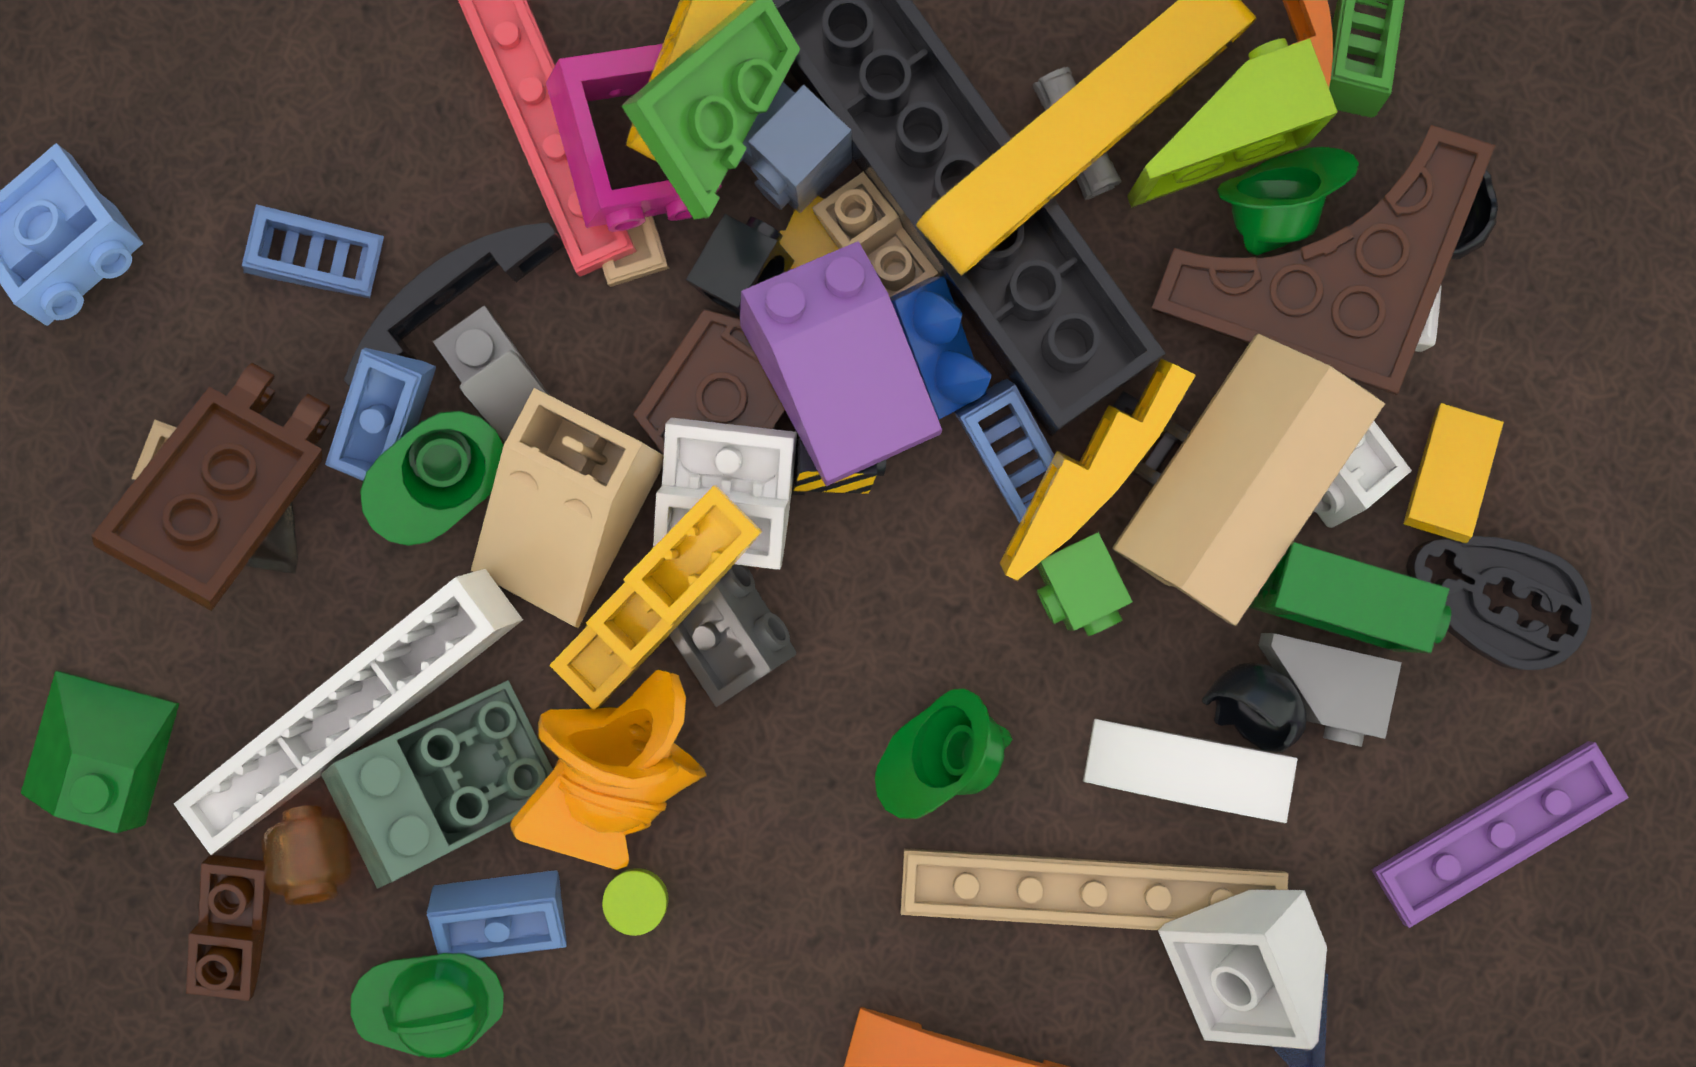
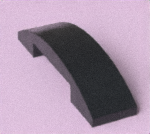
(514, 249)

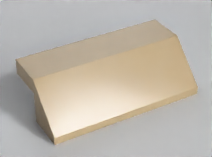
(1248, 476)

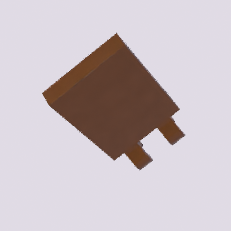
(215, 489)

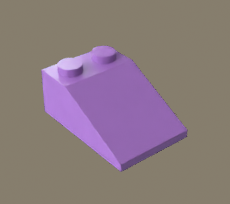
(839, 362)

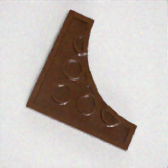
(1355, 294)

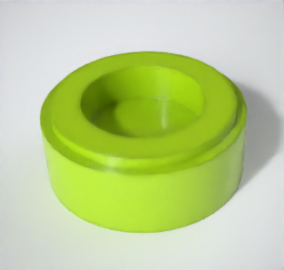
(635, 901)

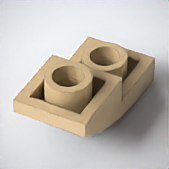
(865, 216)

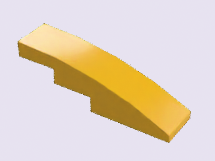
(1076, 489)
(656, 597)

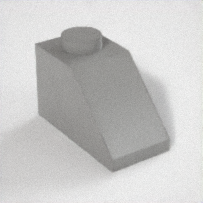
(1338, 686)

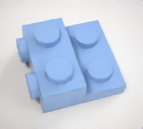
(59, 237)

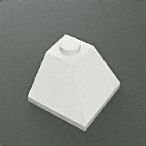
(1252, 968)

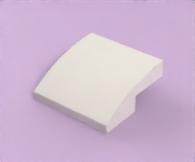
(746, 463)

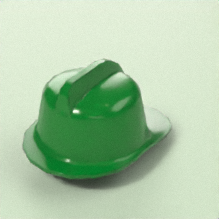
(1286, 195)
(431, 477)
(941, 755)
(427, 1004)

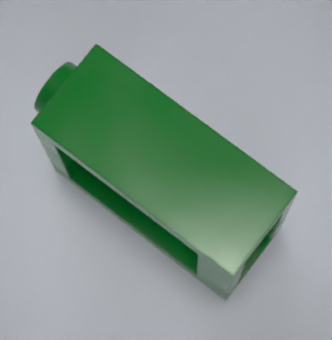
(1355, 600)

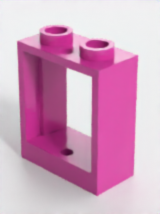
(594, 78)

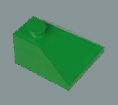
(98, 753)

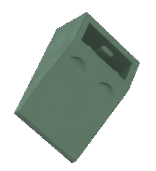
(438, 783)

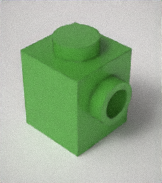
(1083, 586)

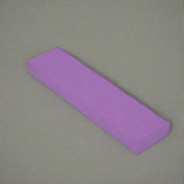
(1499, 833)

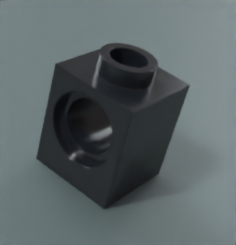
(737, 259)

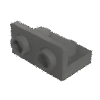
(732, 637)

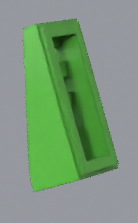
(1358, 85)

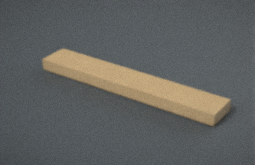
(1067, 888)

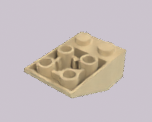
(562, 506)

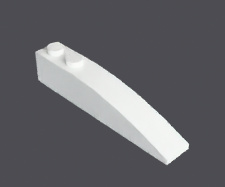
(350, 708)

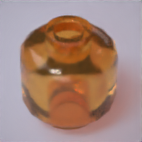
(306, 856)

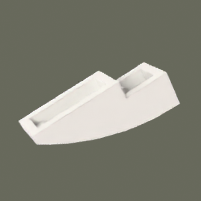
(1191, 770)

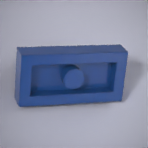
(940, 345)

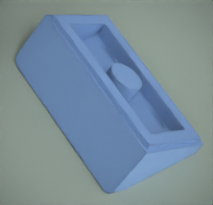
(378, 409)
(498, 915)

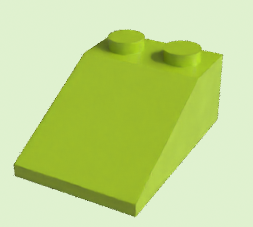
(1259, 113)

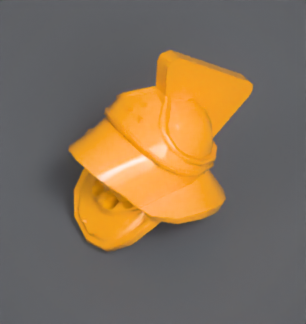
(609, 774)

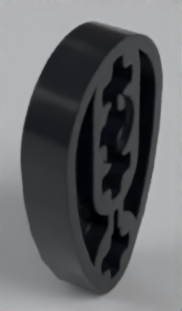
(1525, 572)

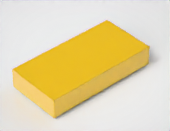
(1453, 473)

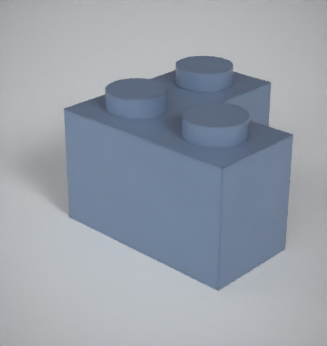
(796, 148)

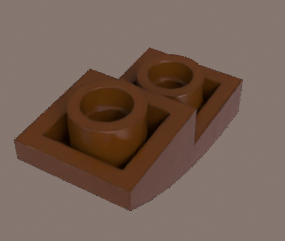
(230, 929)

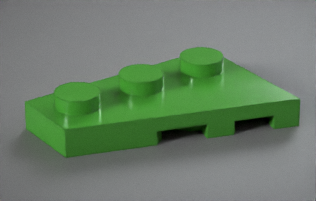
(709, 99)

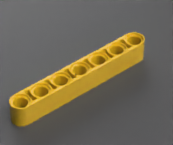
(1080, 128)

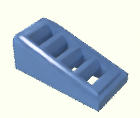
(259, 243)
(997, 397)

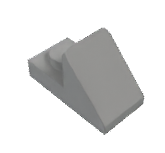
(489, 368)

